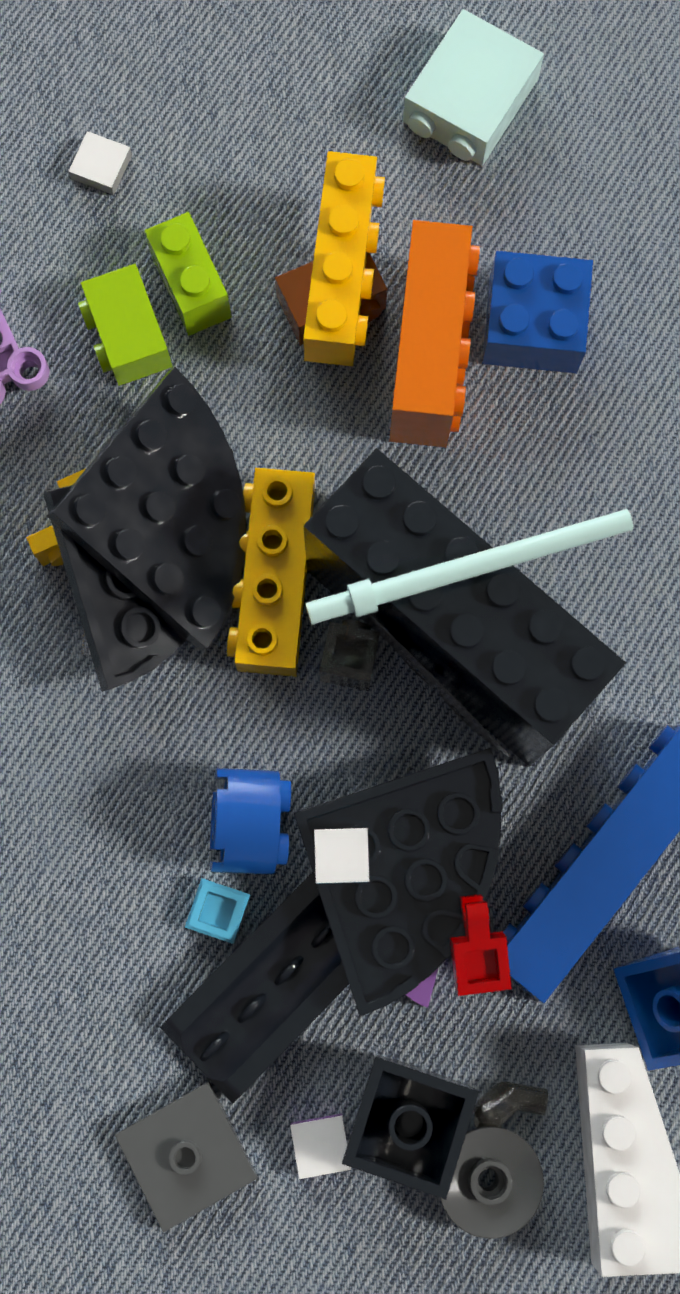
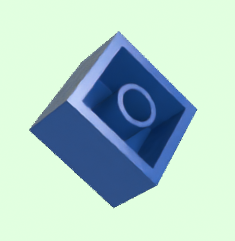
(537, 312)

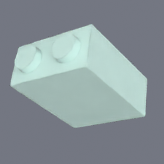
(472, 88)

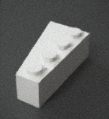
(626, 1165)

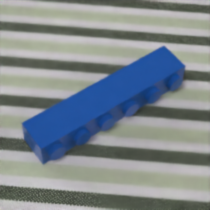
(599, 873)

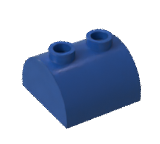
(653, 1004)

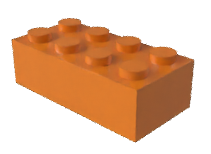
(434, 334)

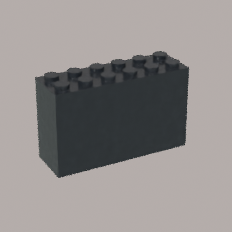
(485, 639)

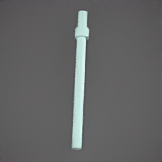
(364, 597)

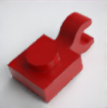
(480, 956)

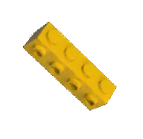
(340, 257)
(274, 573)

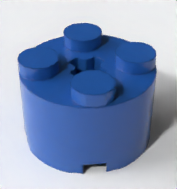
(248, 821)

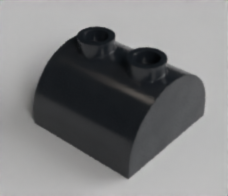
(410, 1126)

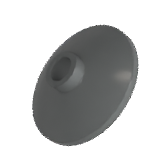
(511, 1198)

